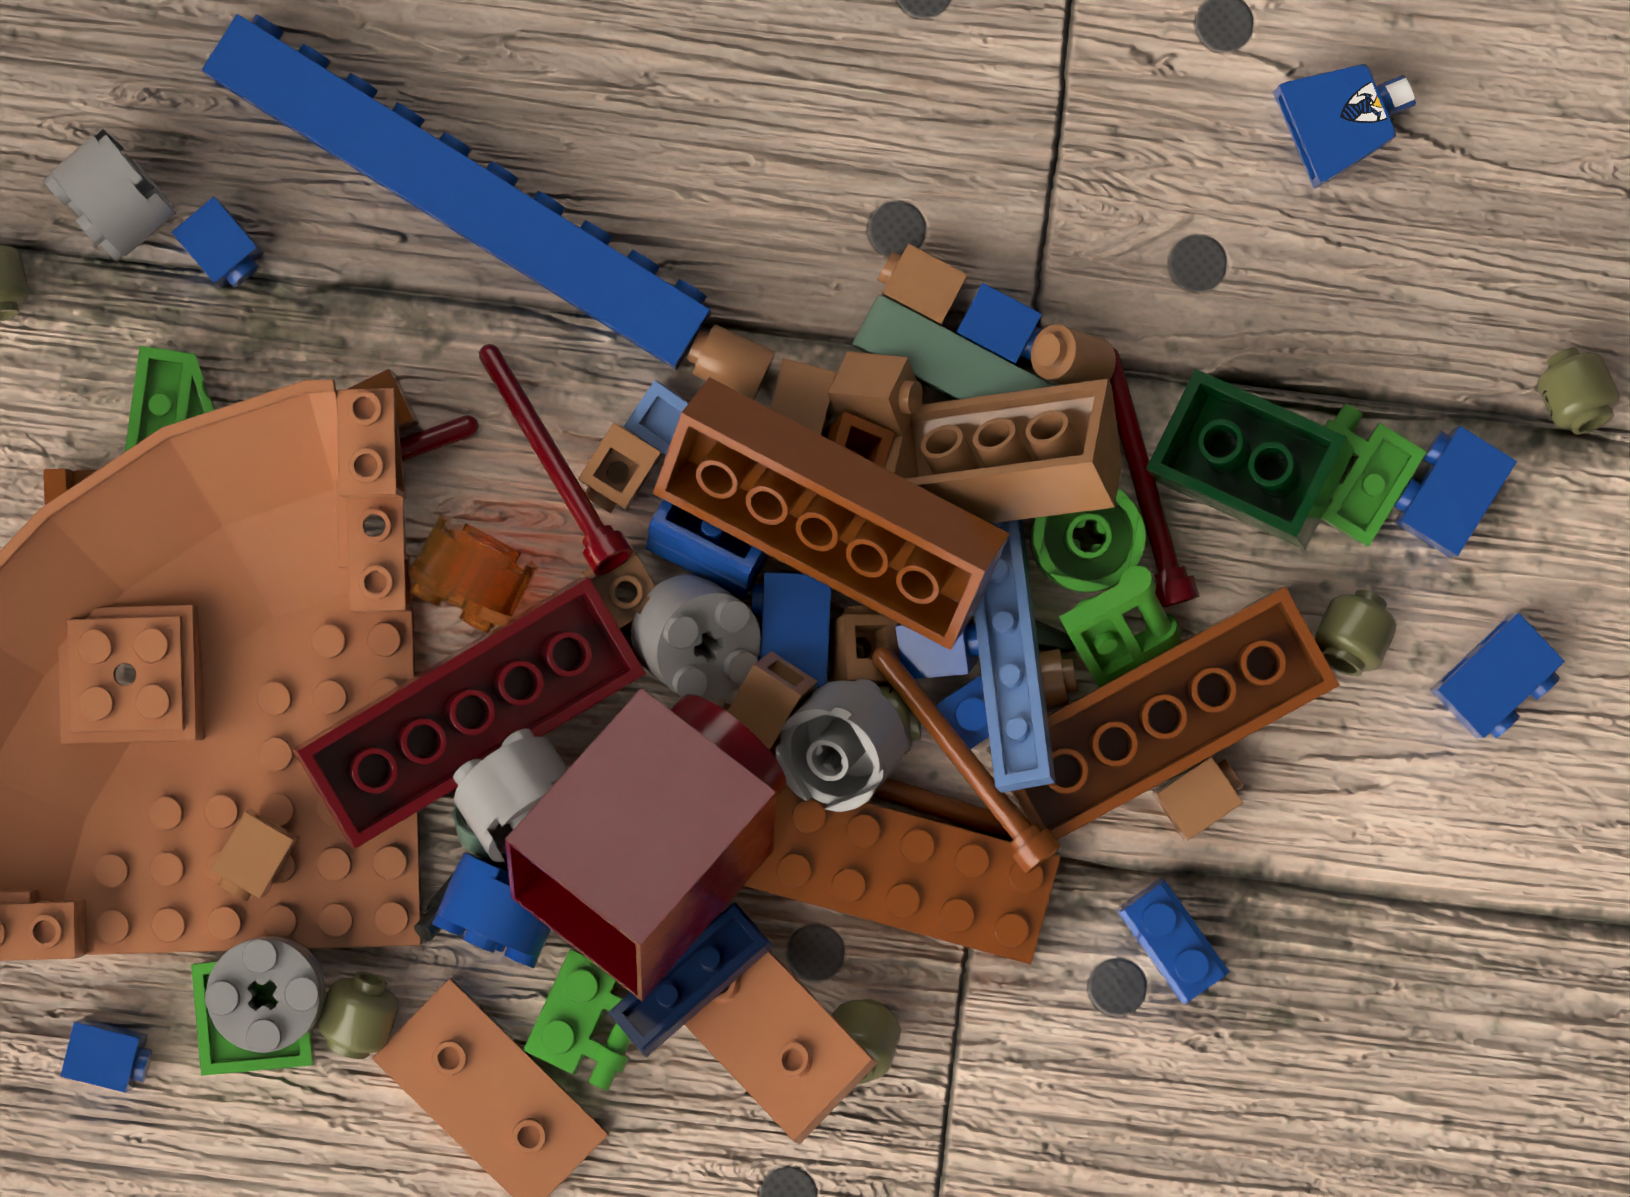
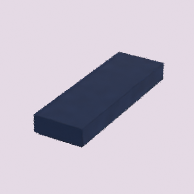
(700, 975)

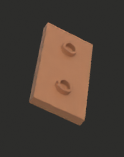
(782, 1046)
(490, 1094)

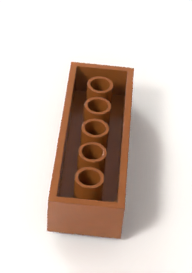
(829, 513)
(1177, 711)
(907, 874)

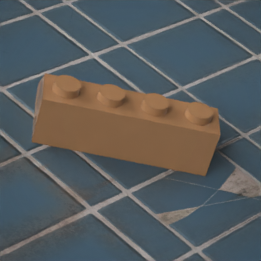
(1016, 451)

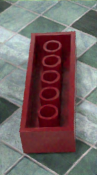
(514, 678)

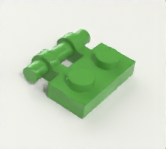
(1374, 479)
(572, 1017)

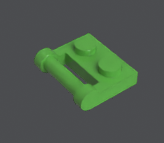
(1104, 635)

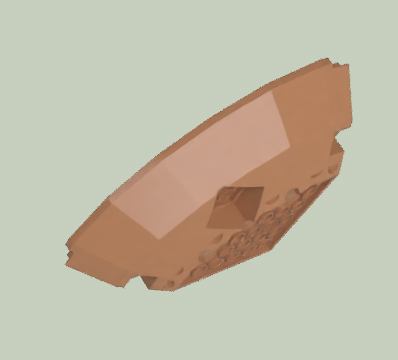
(254, 619)

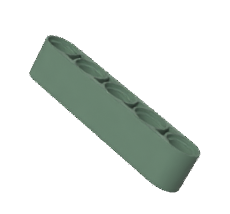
(938, 355)

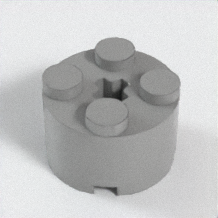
(110, 195)
(696, 637)
(841, 744)
(505, 787)
(233, 993)

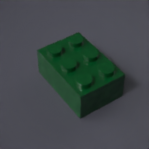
(1250, 459)

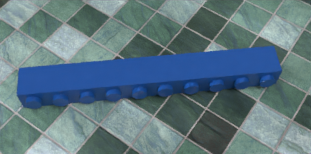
(456, 190)

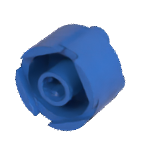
(482, 904)

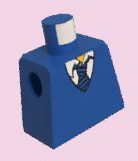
(1340, 117)

